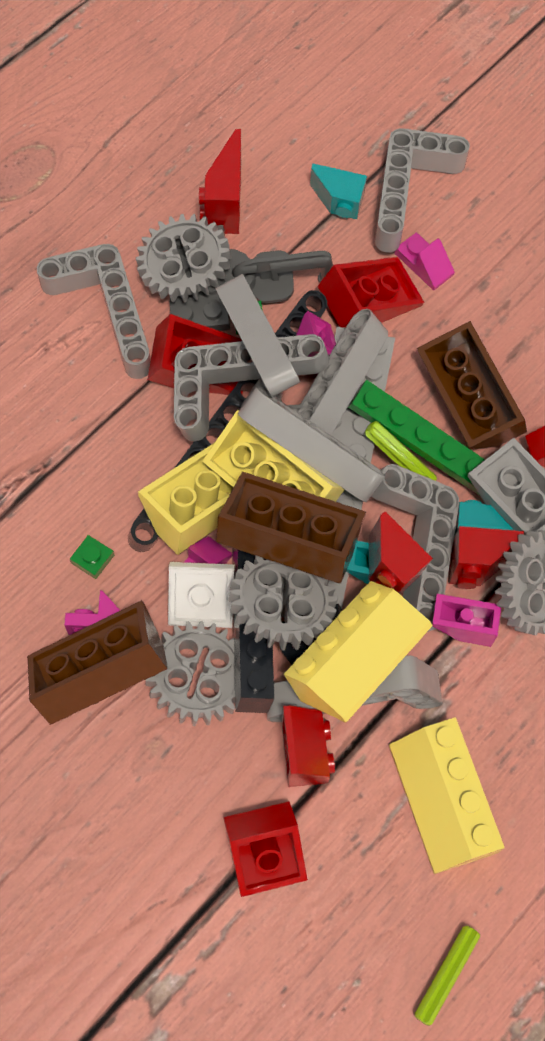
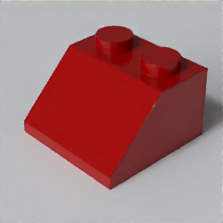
(477, 554)
(394, 555)
(306, 746)
(265, 848)

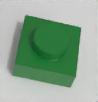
(92, 557)

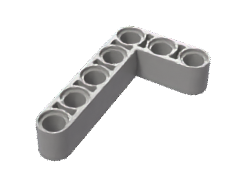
(416, 151)
(96, 272)
(257, 335)
(235, 369)
(346, 370)
(310, 442)
(434, 528)
(409, 682)

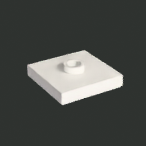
(200, 594)

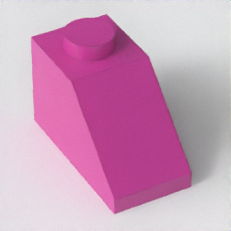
(467, 619)

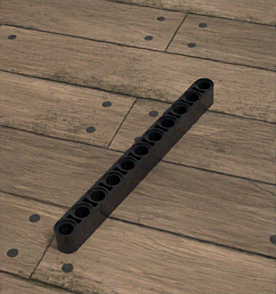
(230, 405)

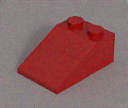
(222, 190)
(371, 285)
(179, 333)

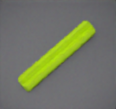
(396, 450)
(447, 975)

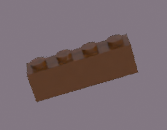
(472, 388)
(290, 527)
(95, 663)

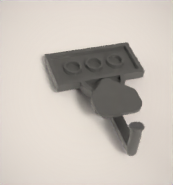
(267, 275)

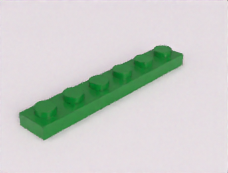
(416, 433)

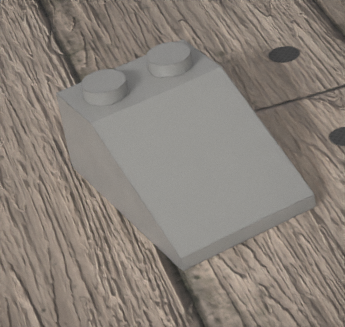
(513, 486)

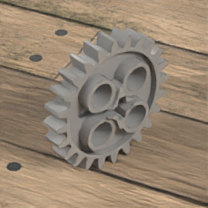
(208, 249)
(524, 583)
(252, 597)
(219, 679)

